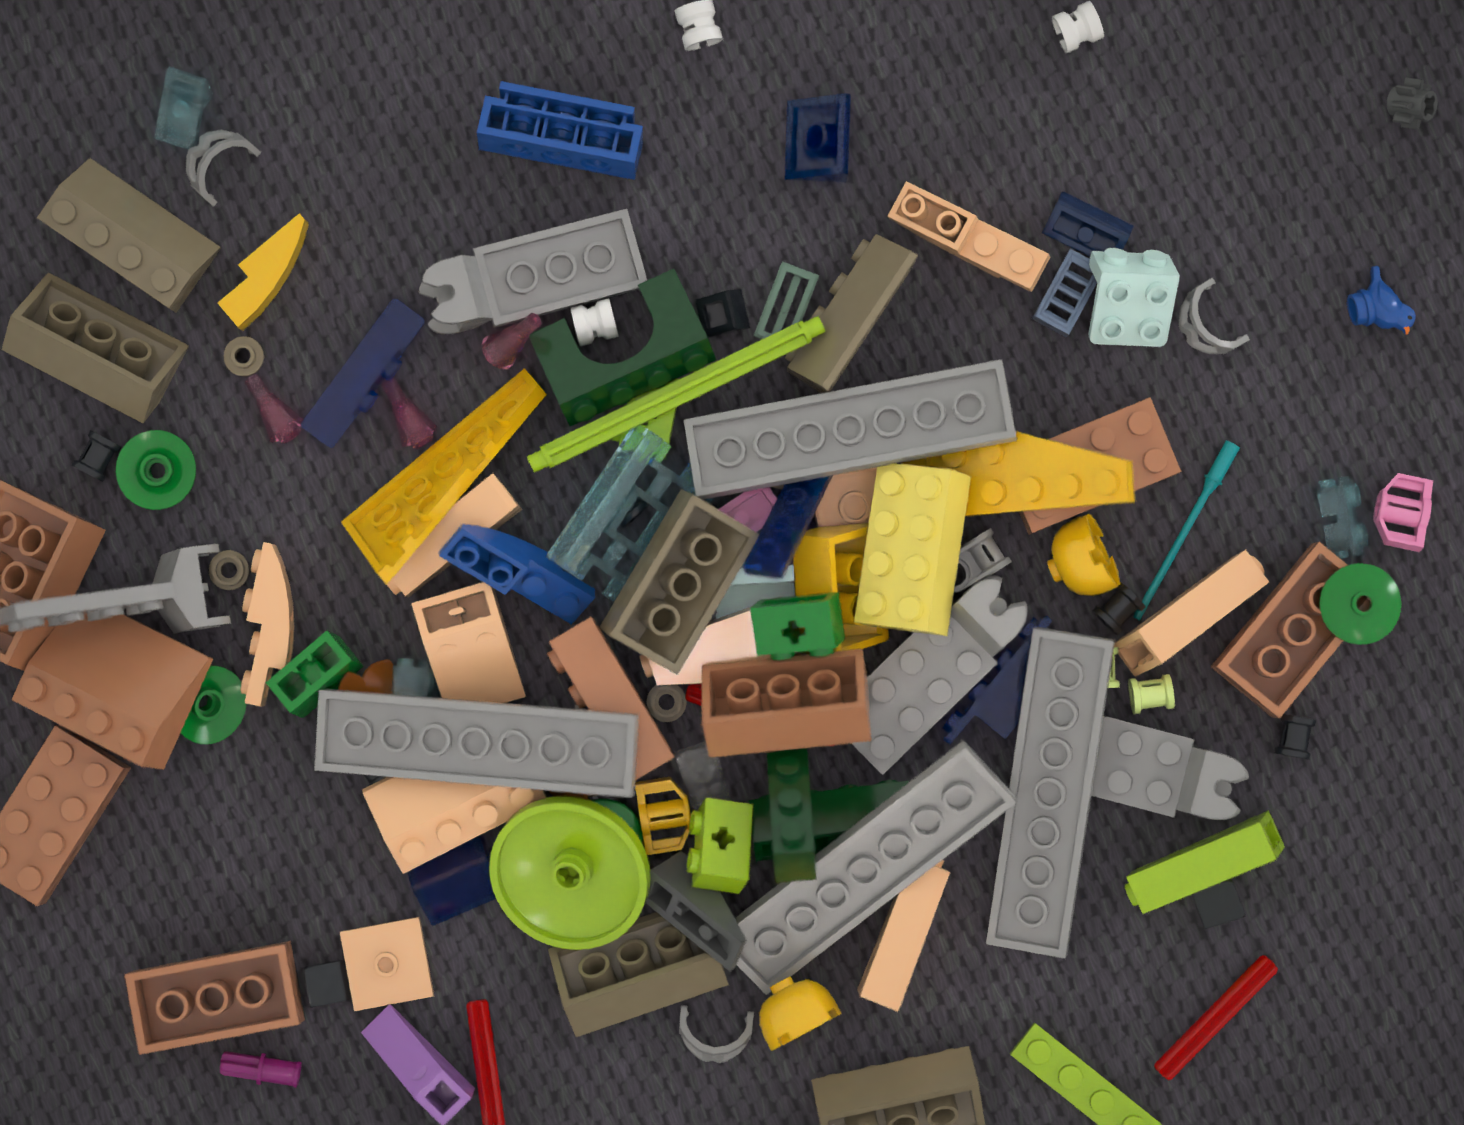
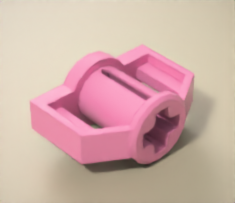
(1404, 512)

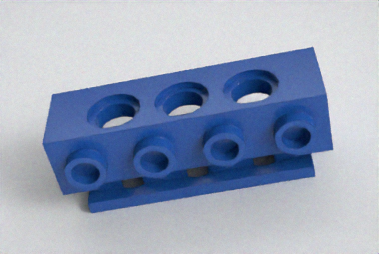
(561, 130)

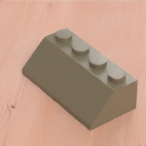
(129, 233)
(852, 312)
(94, 347)
(679, 581)
(632, 975)
(911, 1091)

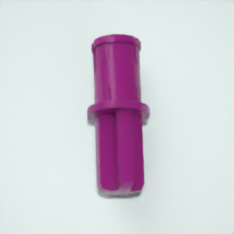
(260, 1068)

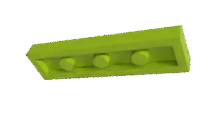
(1077, 1080)

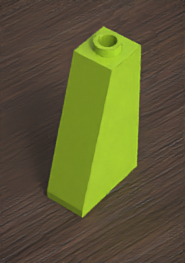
(1205, 863)

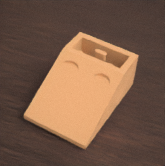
(469, 645)

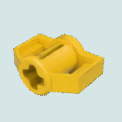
(662, 815)

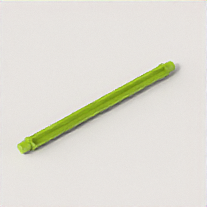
(676, 394)

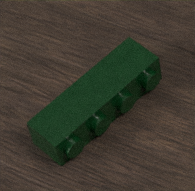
(832, 813)
(791, 815)

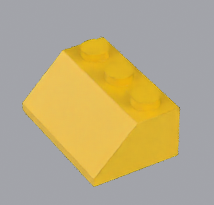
(830, 562)

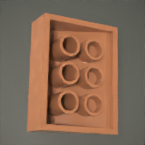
(40, 559)
(115, 685)

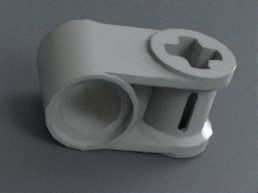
(975, 562)

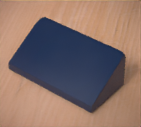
(1085, 226)

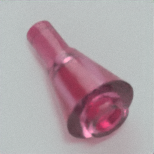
(504, 346)
(279, 419)
(412, 424)

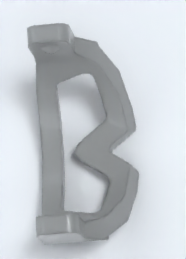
(203, 149)
(1192, 331)
(716, 1054)

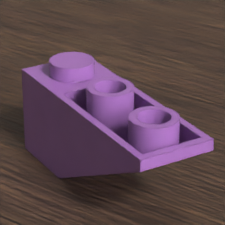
(418, 1065)

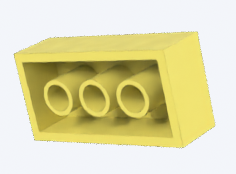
(912, 548)

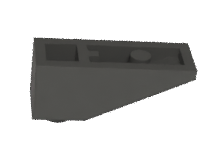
(695, 911)

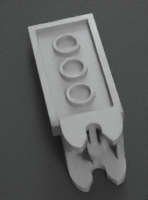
(535, 274)
(175, 593)
(935, 671)
(1164, 772)

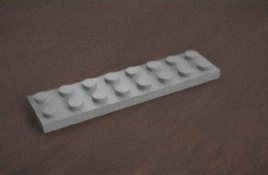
(850, 430)
(477, 742)
(1052, 791)
(871, 865)

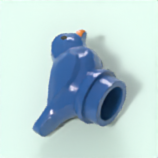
(1379, 306)

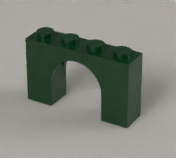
(591, 387)

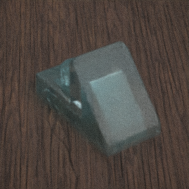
(182, 108)

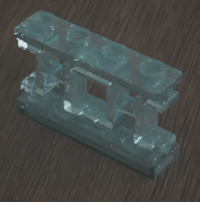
(610, 502)

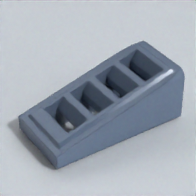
(1050, 319)

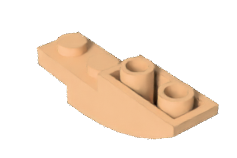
(968, 237)
(271, 606)

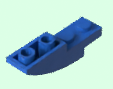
(517, 565)

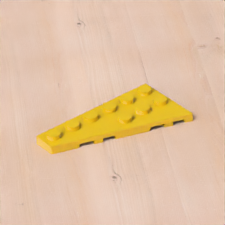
(1037, 476)
(417, 499)

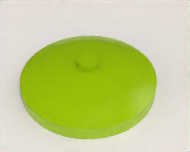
(569, 873)

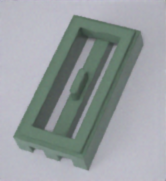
(798, 274)

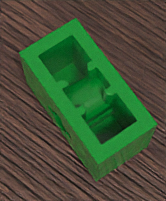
(816, 612)
(313, 669)

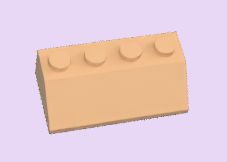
(433, 817)

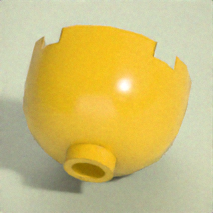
(1082, 558)
(795, 1010)

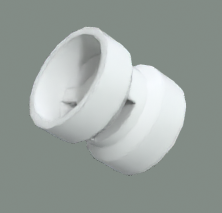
(698, 24)
(1078, 26)
(594, 322)

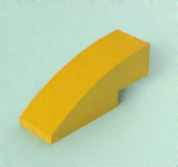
(266, 273)

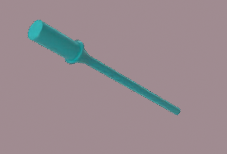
(1212, 481)

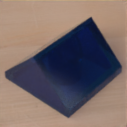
(818, 138)
(453, 881)

